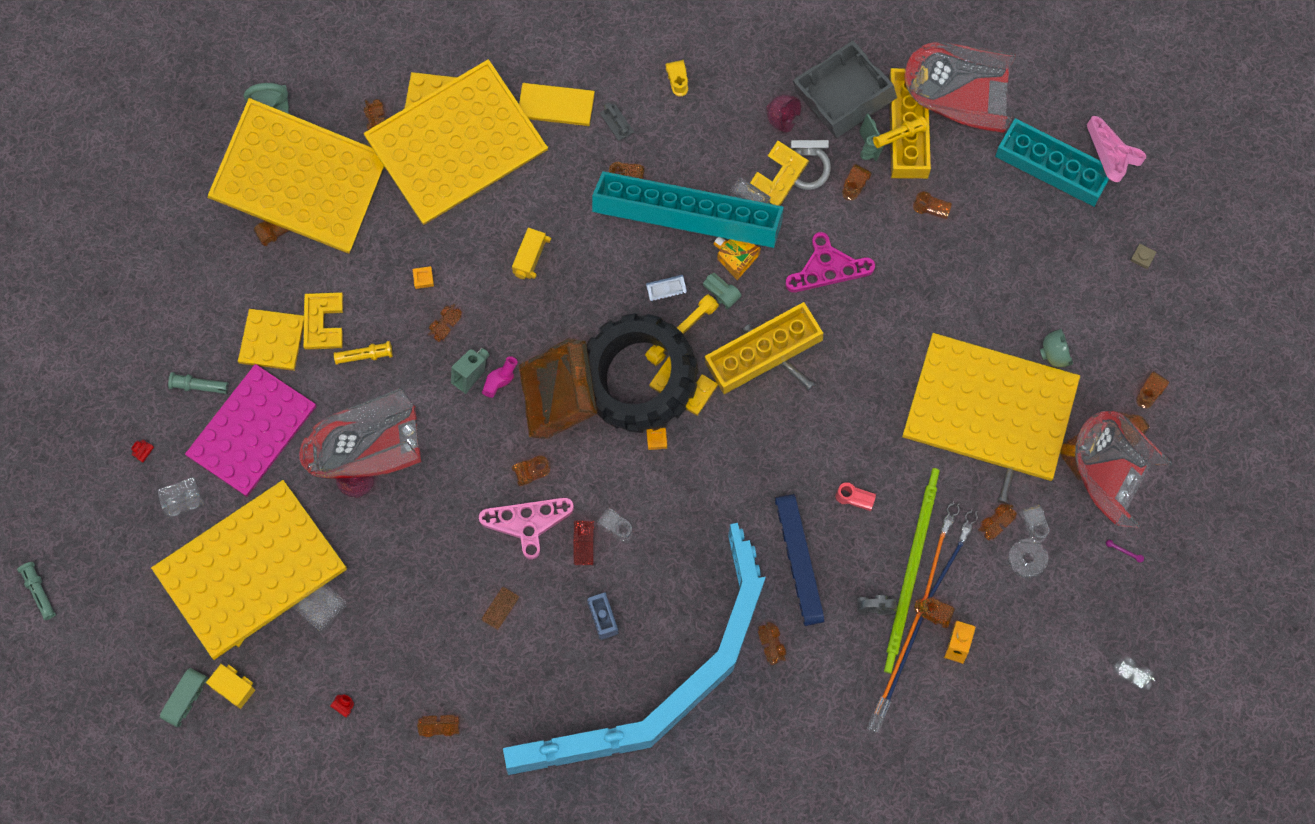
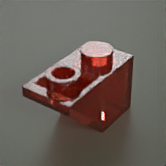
(583, 542)

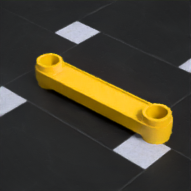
(706, 305)

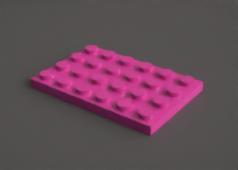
(250, 430)

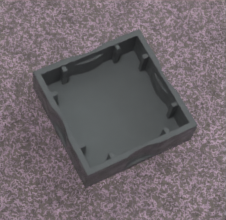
(844, 89)

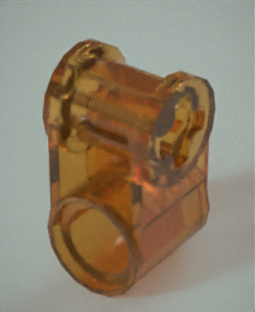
(625, 169)
(856, 181)
(1153, 389)
(530, 471)
(934, 611)

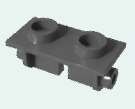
(616, 121)

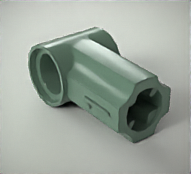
(725, 293)

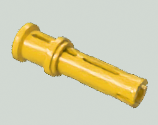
(907, 129)
(373, 352)

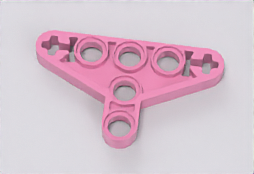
(1112, 151)
(518, 523)

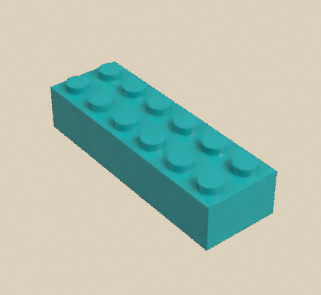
(1053, 162)

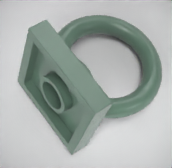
(269, 94)

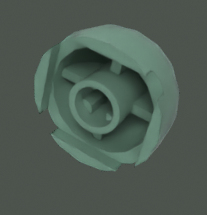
(1056, 349)

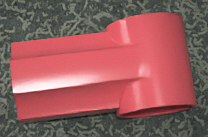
(858, 497)

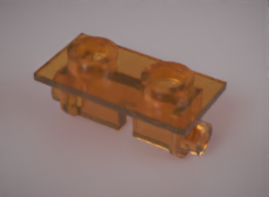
(373, 111)
(448, 316)
(1003, 514)
(775, 650)
(429, 726)

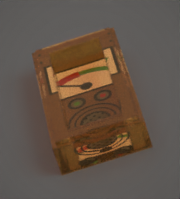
(500, 608)

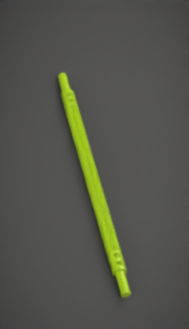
(911, 571)

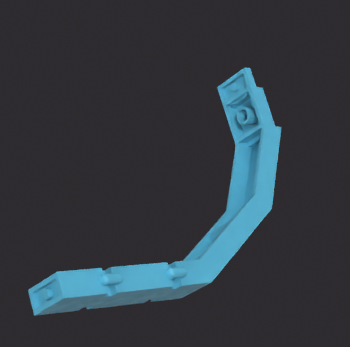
(650, 730)

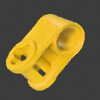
(677, 75)

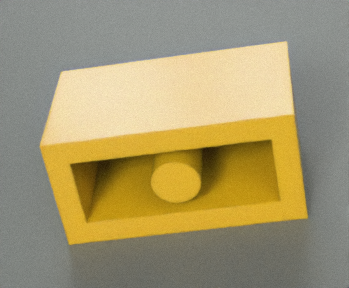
(230, 685)

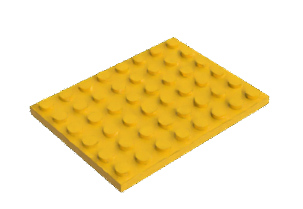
(455, 142)
(297, 176)
(991, 406)
(248, 569)

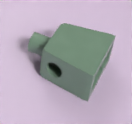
(468, 369)

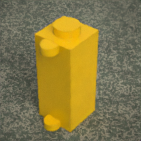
(529, 253)

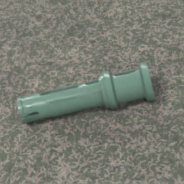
(188, 382)
(33, 582)

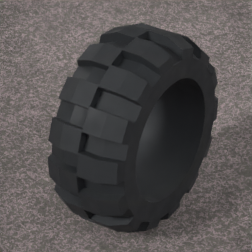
(675, 395)

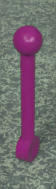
(1109, 543)

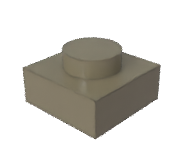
(1143, 256)

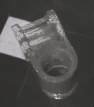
(1035, 520)
(612, 523)

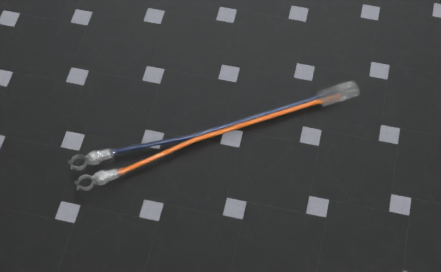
(884, 704)

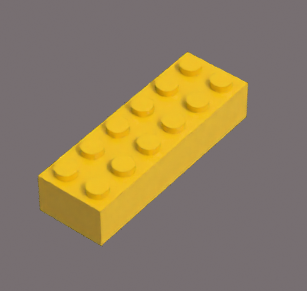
(908, 155)
(764, 348)

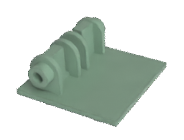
(868, 131)

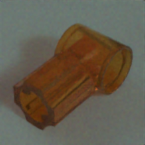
(933, 205)
(268, 232)

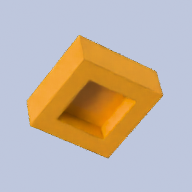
(423, 277)
(656, 439)

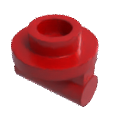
(141, 450)
(343, 704)

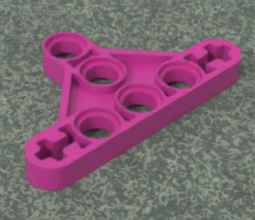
(836, 265)

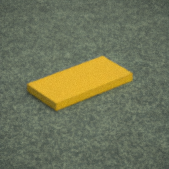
(557, 104)

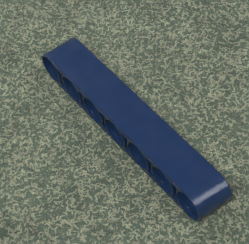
(800, 559)

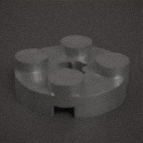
(879, 605)

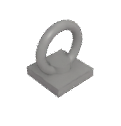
(812, 148)

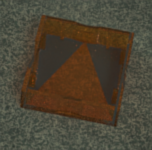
(557, 389)

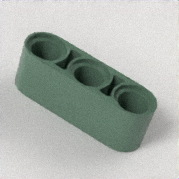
(183, 696)

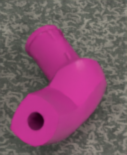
(500, 377)

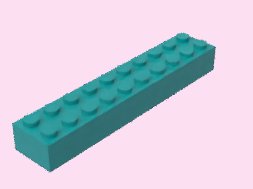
(687, 209)

